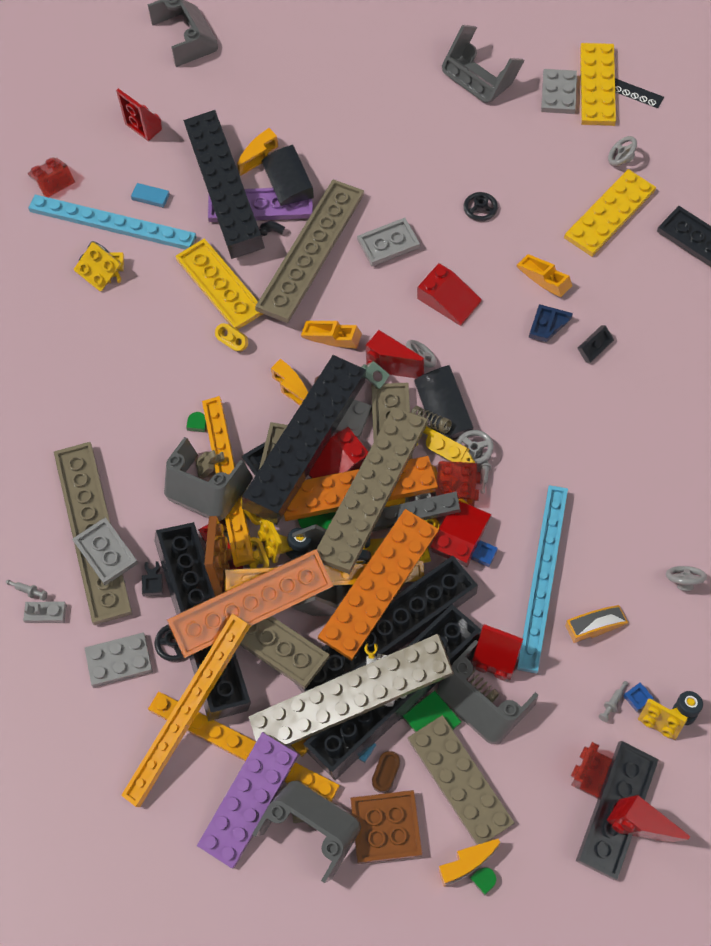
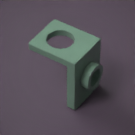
(370, 369)

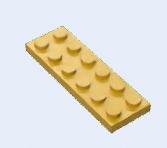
(597, 84)
(609, 212)
(219, 284)

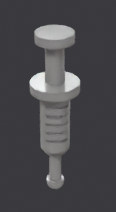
(485, 467)
(30, 590)
(611, 705)

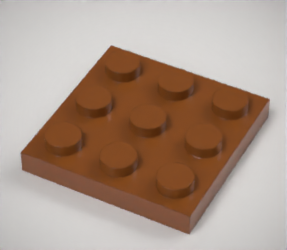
(217, 555)
(387, 827)

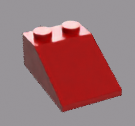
(138, 116)
(448, 294)
(394, 356)
(340, 455)
(460, 533)
(497, 652)
(640, 819)

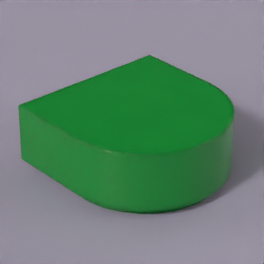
(196, 422)
(484, 879)

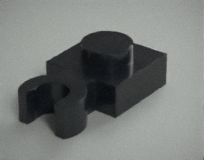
(153, 582)

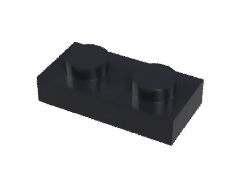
(595, 343)

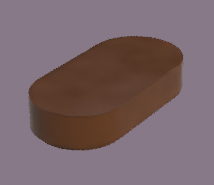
(386, 771)

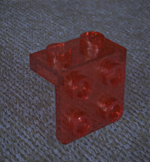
(52, 176)
(458, 478)
(592, 771)

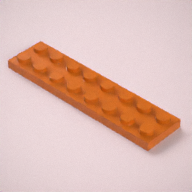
(327, 492)
(378, 584)
(250, 601)

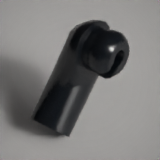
(271, 226)

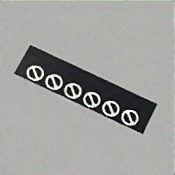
(638, 93)

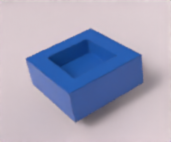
(484, 553)
(638, 696)

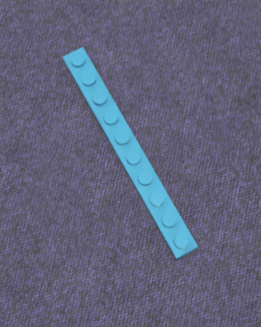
(112, 222)
(542, 580)

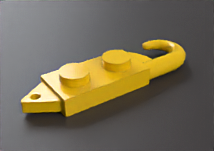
(447, 447)

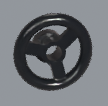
(480, 204)
(167, 641)

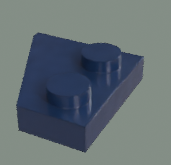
(548, 322)

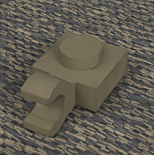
(206, 462)

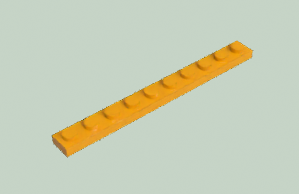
(236, 519)
(239, 576)
(185, 710)
(239, 745)

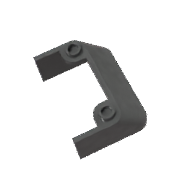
(198, 38)
(462, 69)
(198, 495)
(328, 600)
(474, 708)
(319, 812)

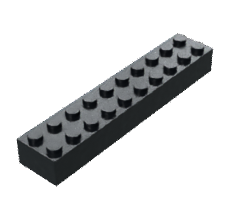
(224, 184)
(303, 440)
(189, 586)
(405, 617)
(346, 742)

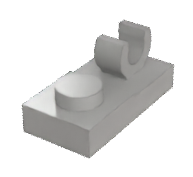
(44, 612)

